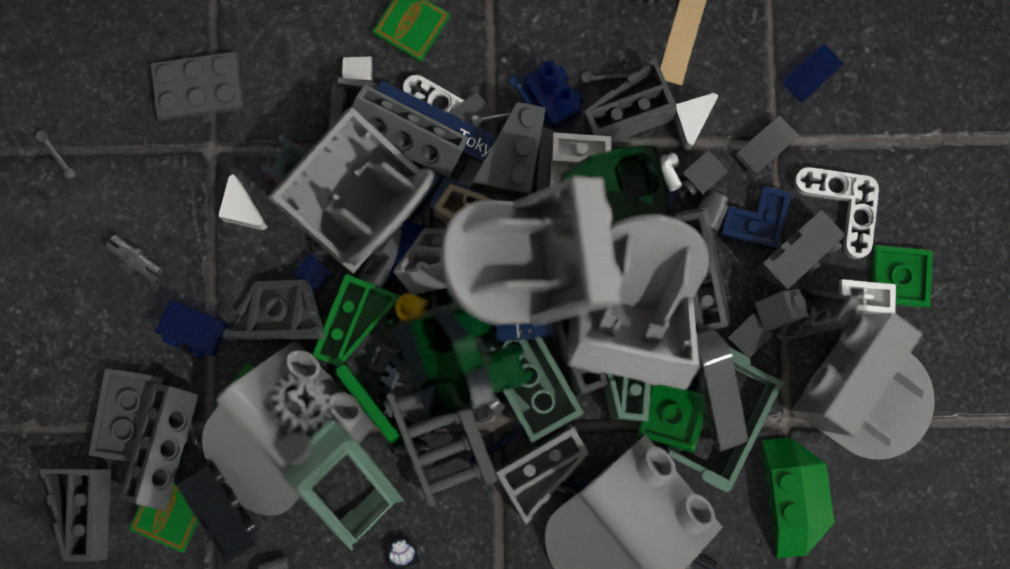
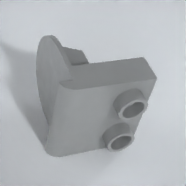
(351, 190)
(534, 255)
(654, 325)
(871, 389)
(246, 440)
(632, 517)

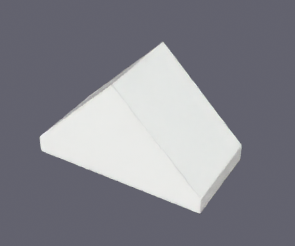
(692, 116)
(238, 206)
(872, 295)

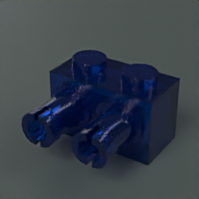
(551, 90)

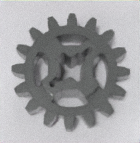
(299, 405)

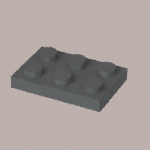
(197, 86)
(120, 413)

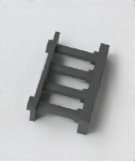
(470, 440)

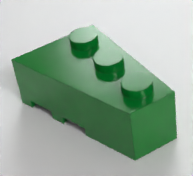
(351, 319)

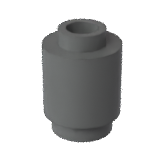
(716, 206)

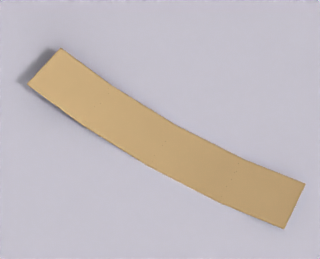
(682, 40)

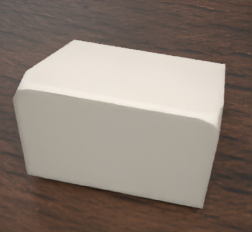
(358, 68)

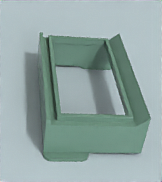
(753, 426)
(327, 449)

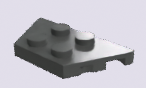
(277, 312)

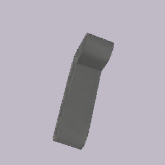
(720, 391)

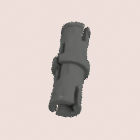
(134, 258)

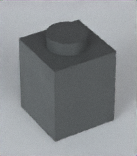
(702, 175)
(781, 309)
(748, 336)

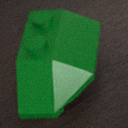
(796, 496)

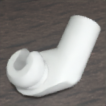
(668, 164)

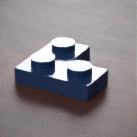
(762, 227)

